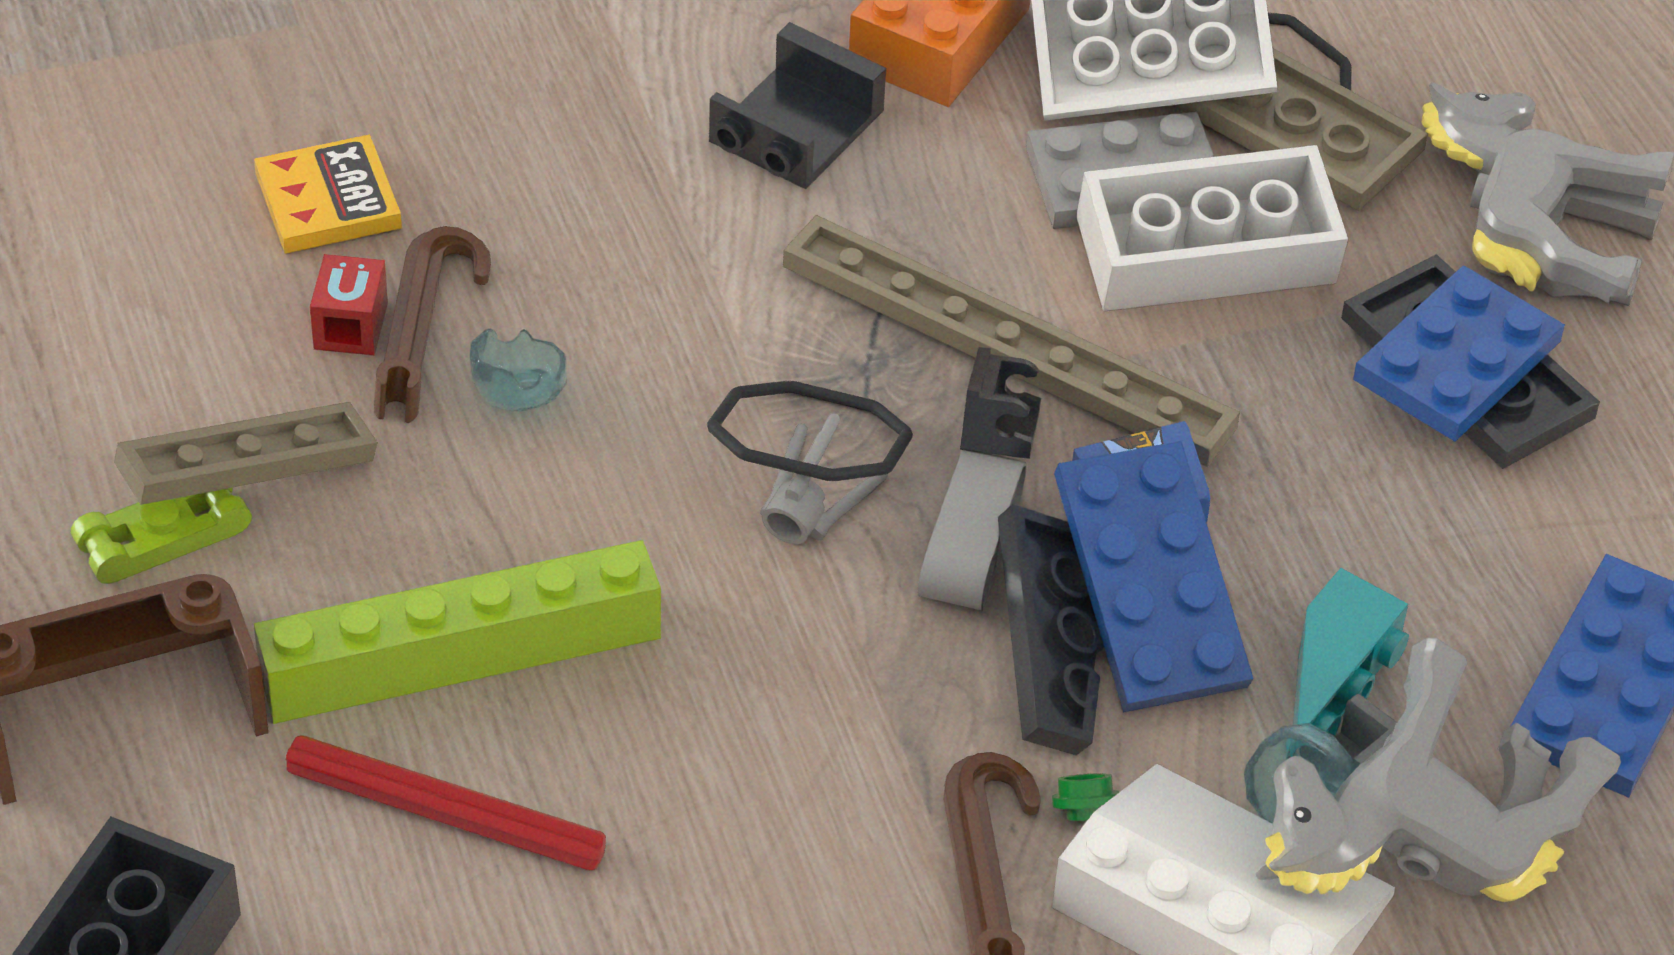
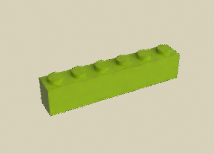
(458, 631)

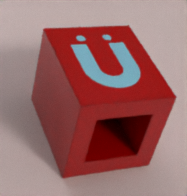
(349, 304)

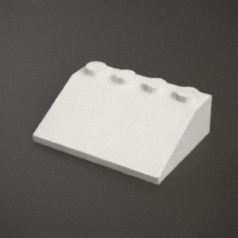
(1149, 53)
(1177, 876)

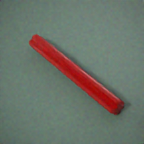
(446, 802)

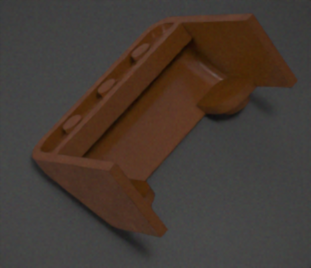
(125, 631)

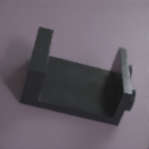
(803, 109)

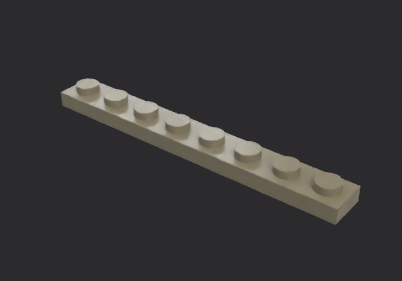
(973, 319)

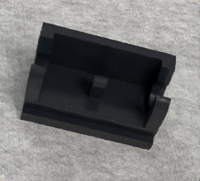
(994, 415)

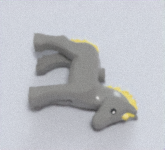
(1533, 180)
(1428, 811)

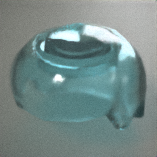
(517, 372)
(1302, 740)

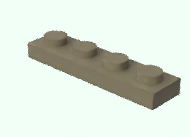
(244, 452)

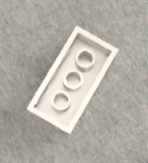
(1210, 227)

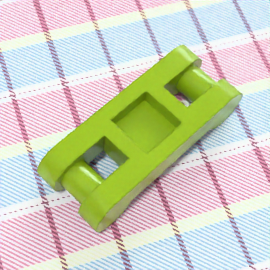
(157, 532)

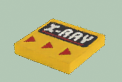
(327, 193)

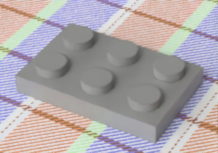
(1065, 153)

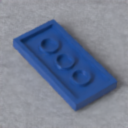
(1153, 576)
(1609, 672)

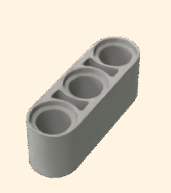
(966, 536)

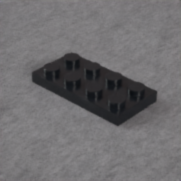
(1528, 417)

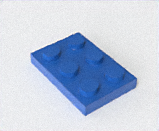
(1458, 352)

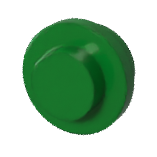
(1083, 794)

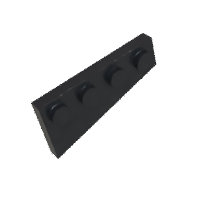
(1050, 630)

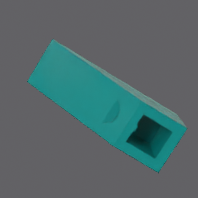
(1343, 645)

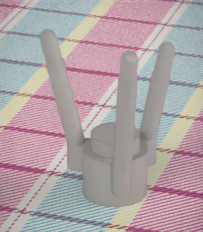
(797, 504)

